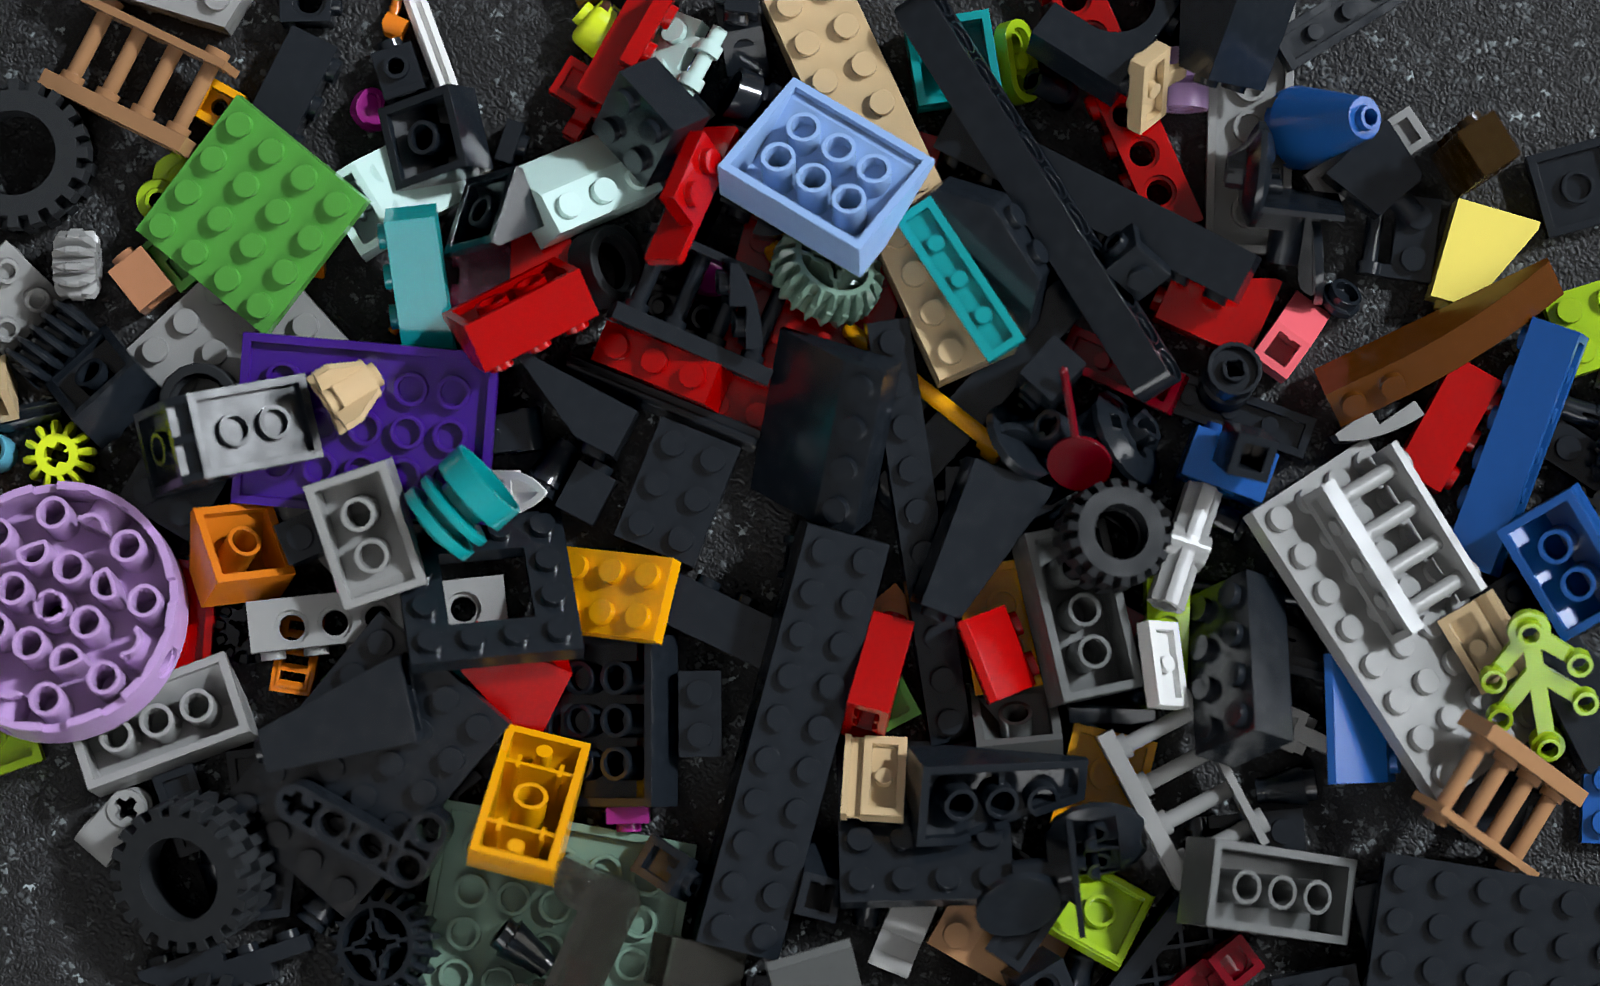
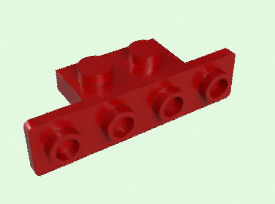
(626, 44)
(689, 192)

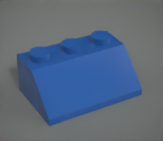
(1560, 558)
(1354, 742)

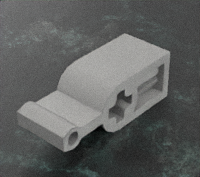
(901, 938)

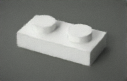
(1162, 665)

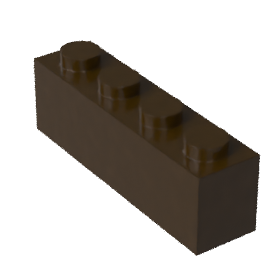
(1474, 152)

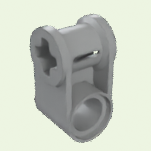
(103, 828)

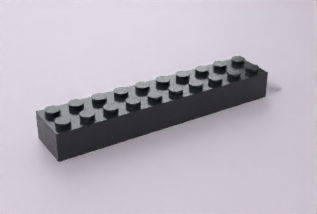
(788, 740)

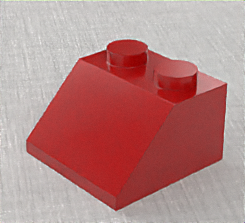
(997, 653)

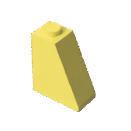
(1475, 250)

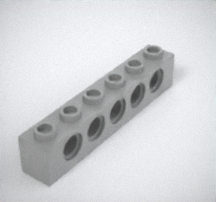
(266, 616)

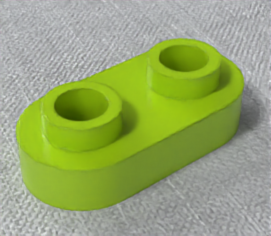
(1014, 63)

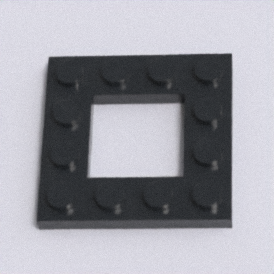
(547, 636)

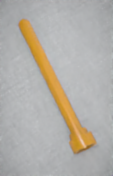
(940, 403)

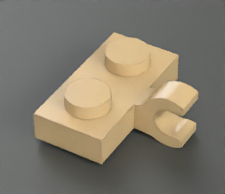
(1149, 84)

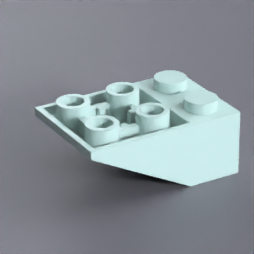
(375, 180)

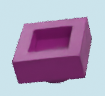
(628, 818)

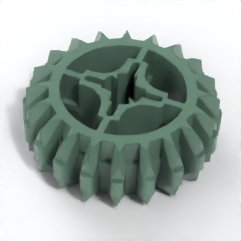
(821, 286)

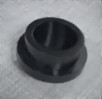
(1341, 299)

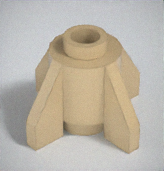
(347, 391)

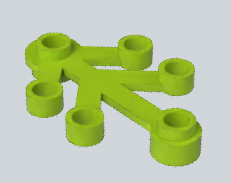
(1536, 679)

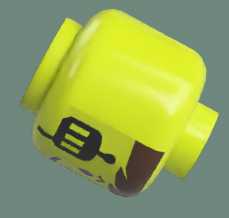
(593, 25)

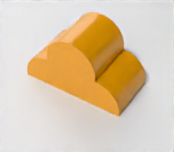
(529, 805)

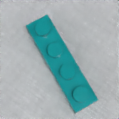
(960, 280)

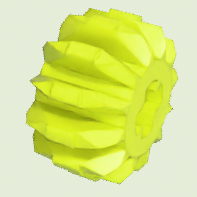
(56, 441)

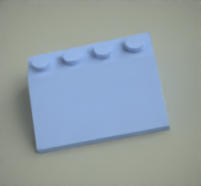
(824, 176)

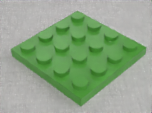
(253, 215)

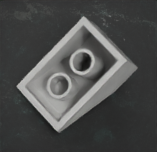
(366, 533)

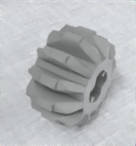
(77, 264)

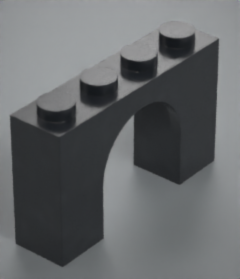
(1097, 57)

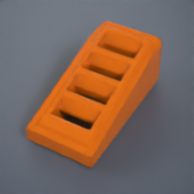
(279, 666)

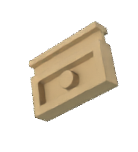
(1479, 634)
(874, 778)

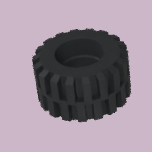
(1138, 517)

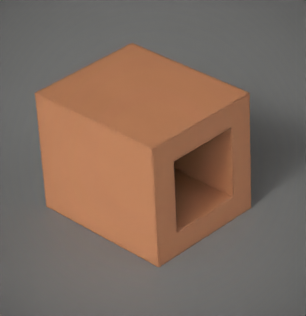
(141, 279)

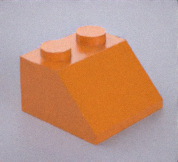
(236, 555)

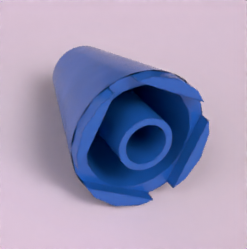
(1319, 124)

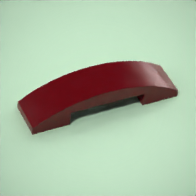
(1226, 964)

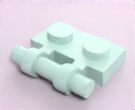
(681, 43)

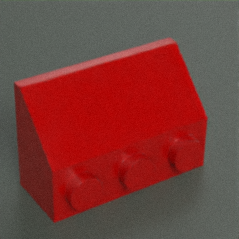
(522, 315)

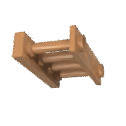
(140, 116)
(1532, 772)

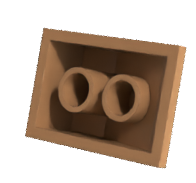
(964, 940)

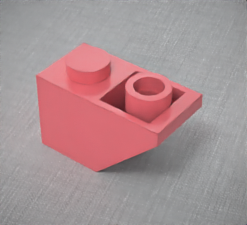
(1290, 336)

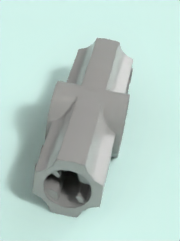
(1188, 547)

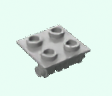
(22, 296)

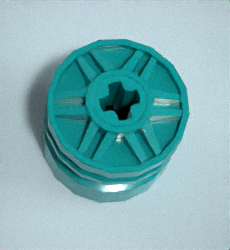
(469, 496)

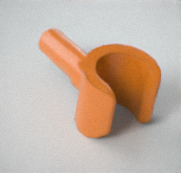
(393, 24)

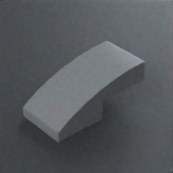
(1369, 428)

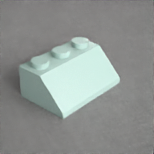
(582, 190)

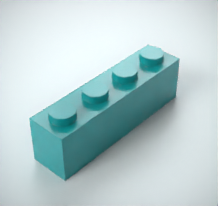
(416, 275)

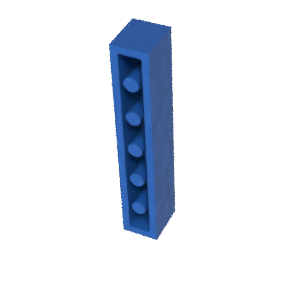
(1517, 439)

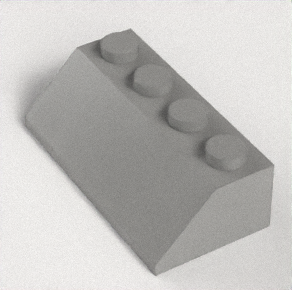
(189, 720)

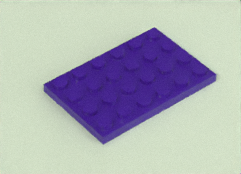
(425, 411)

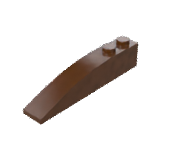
(1435, 343)

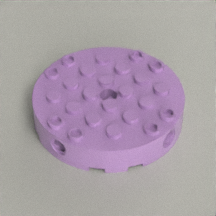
(117, 621)

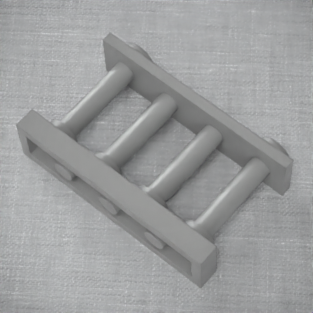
(1363, 561)
(1141, 785)

